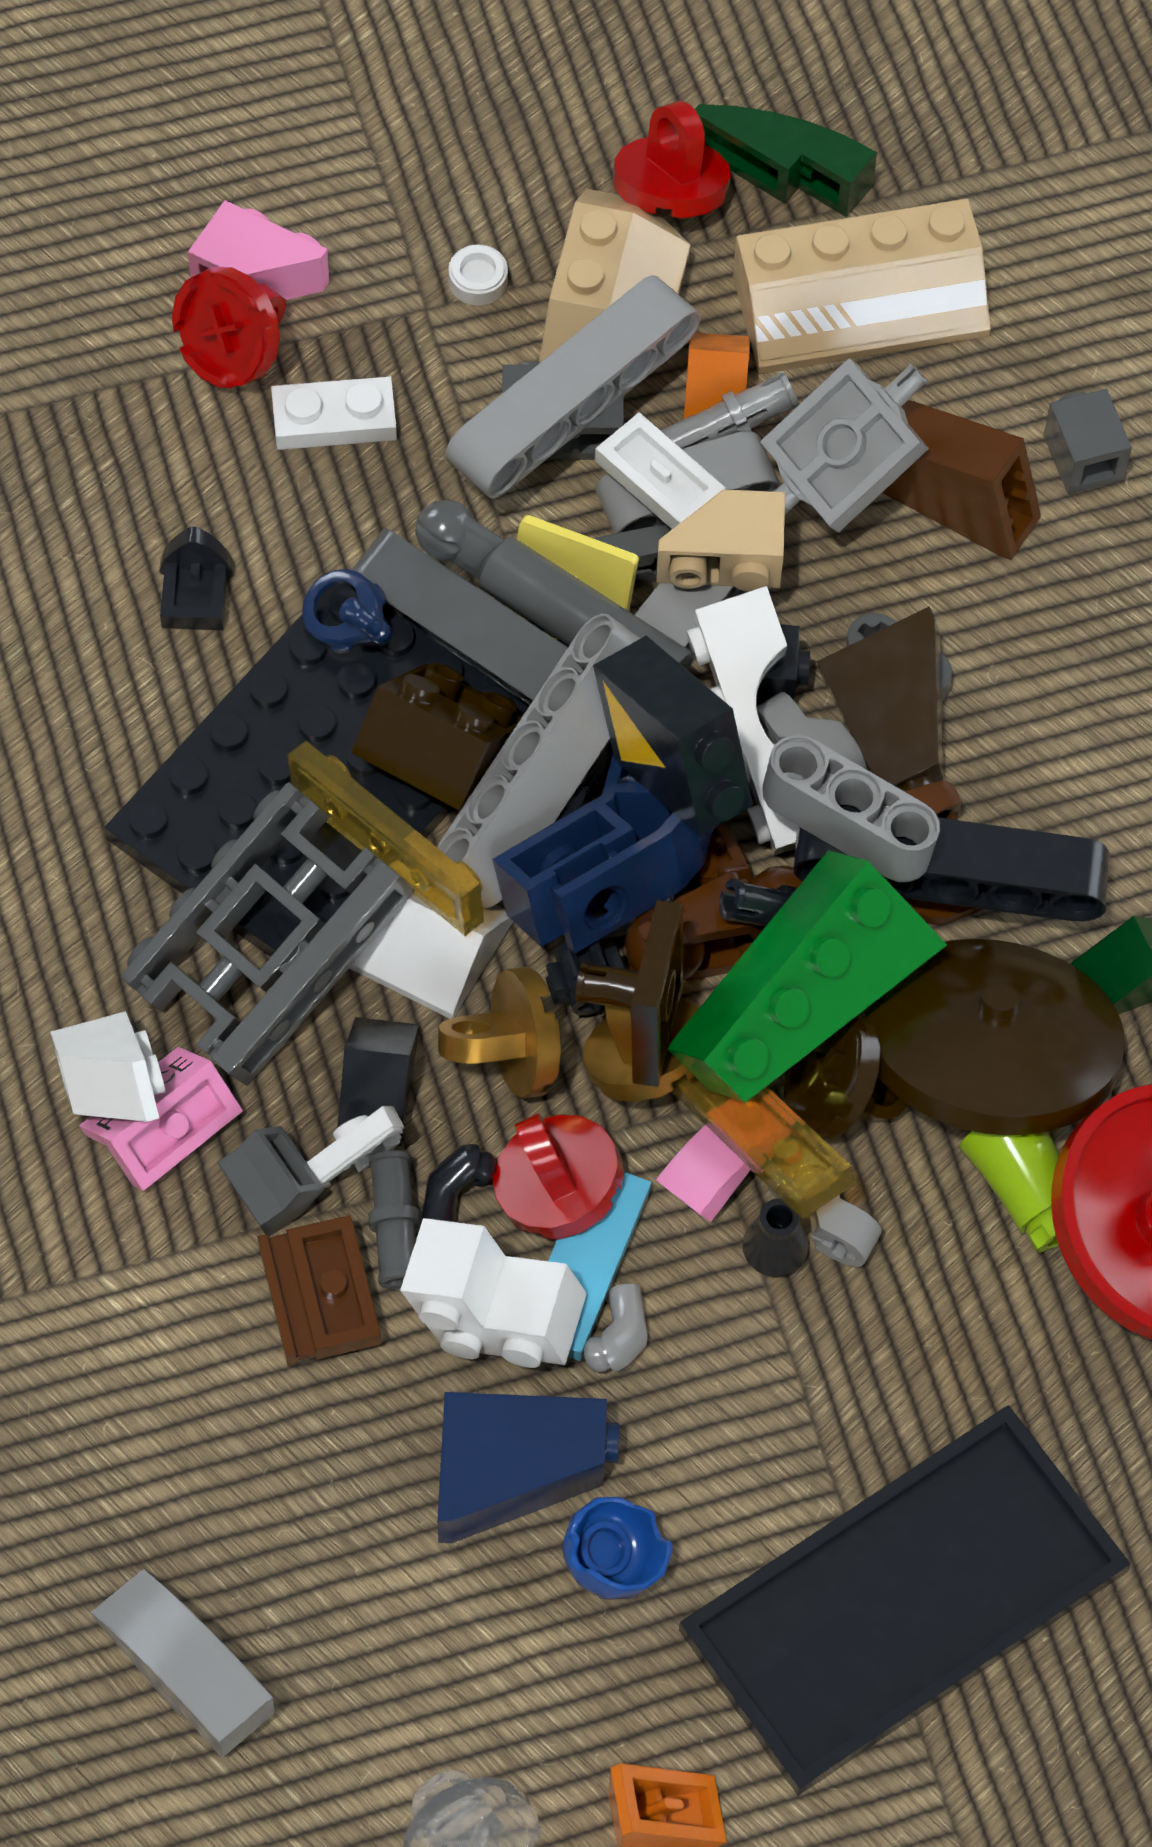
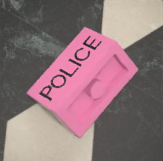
(189, 1113)

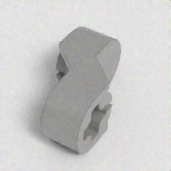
(783, 717)
(843, 1231)

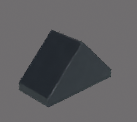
(377, 1068)

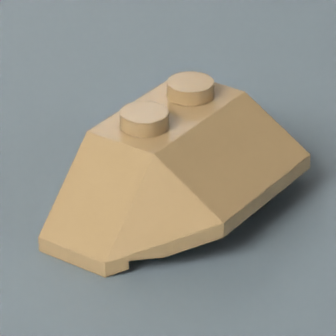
(603, 257)

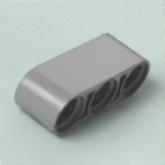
(733, 460)
(838, 781)

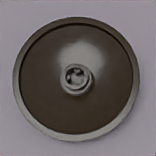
(998, 1039)

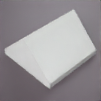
(430, 958)

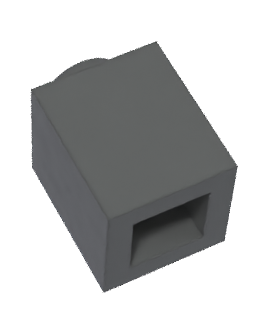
(1087, 440)

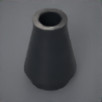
(775, 1240)

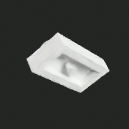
(334, 413)
(656, 471)

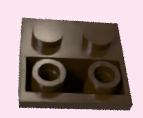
(436, 731)

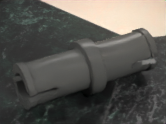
(393, 1215)

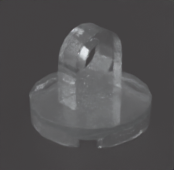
(471, 1813)

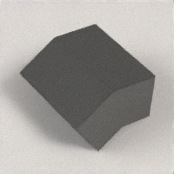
(271, 1178)

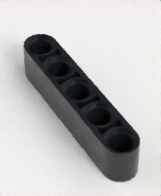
(997, 870)

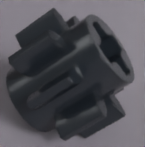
(564, 973)

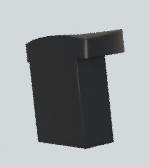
(194, 581)

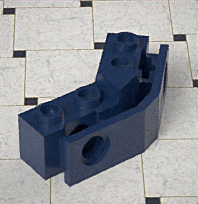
(606, 854)

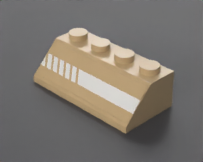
(862, 286)

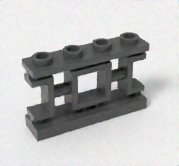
(305, 962)

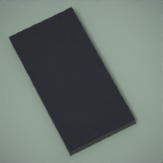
(903, 1599)

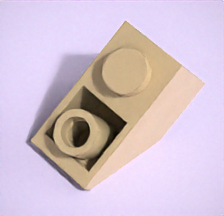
(727, 543)

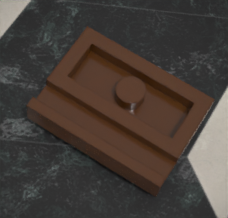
(319, 1290)

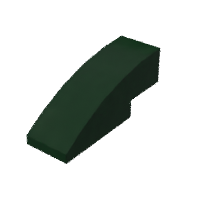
(790, 155)

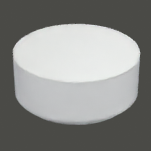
(478, 275)

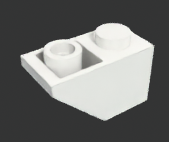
(109, 1069)

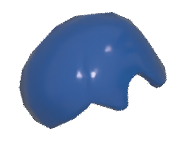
(615, 1548)

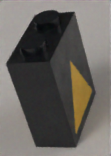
(673, 735)

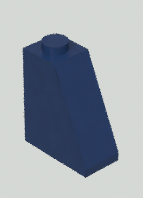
(517, 1457)

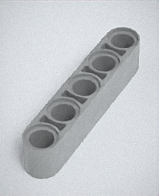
(572, 386)
(540, 758)

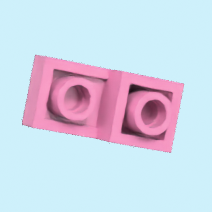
(704, 1173)

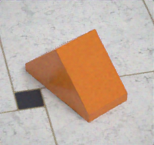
(714, 368)
(664, 1808)

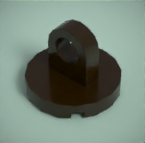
(837, 1082)

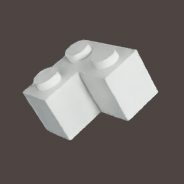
(491, 1301)

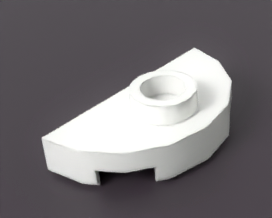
(357, 1142)

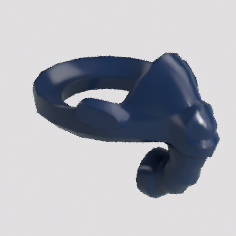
(362, 617)

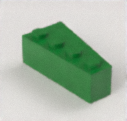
(804, 977)

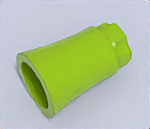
(1021, 1176)

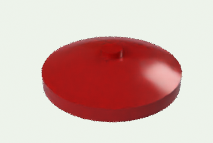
(1106, 1207)

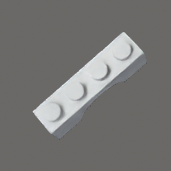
(741, 645)

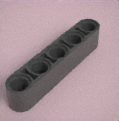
(461, 616)

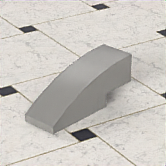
(185, 1662)

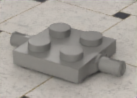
(846, 443)

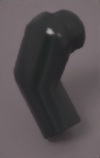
(451, 1175)

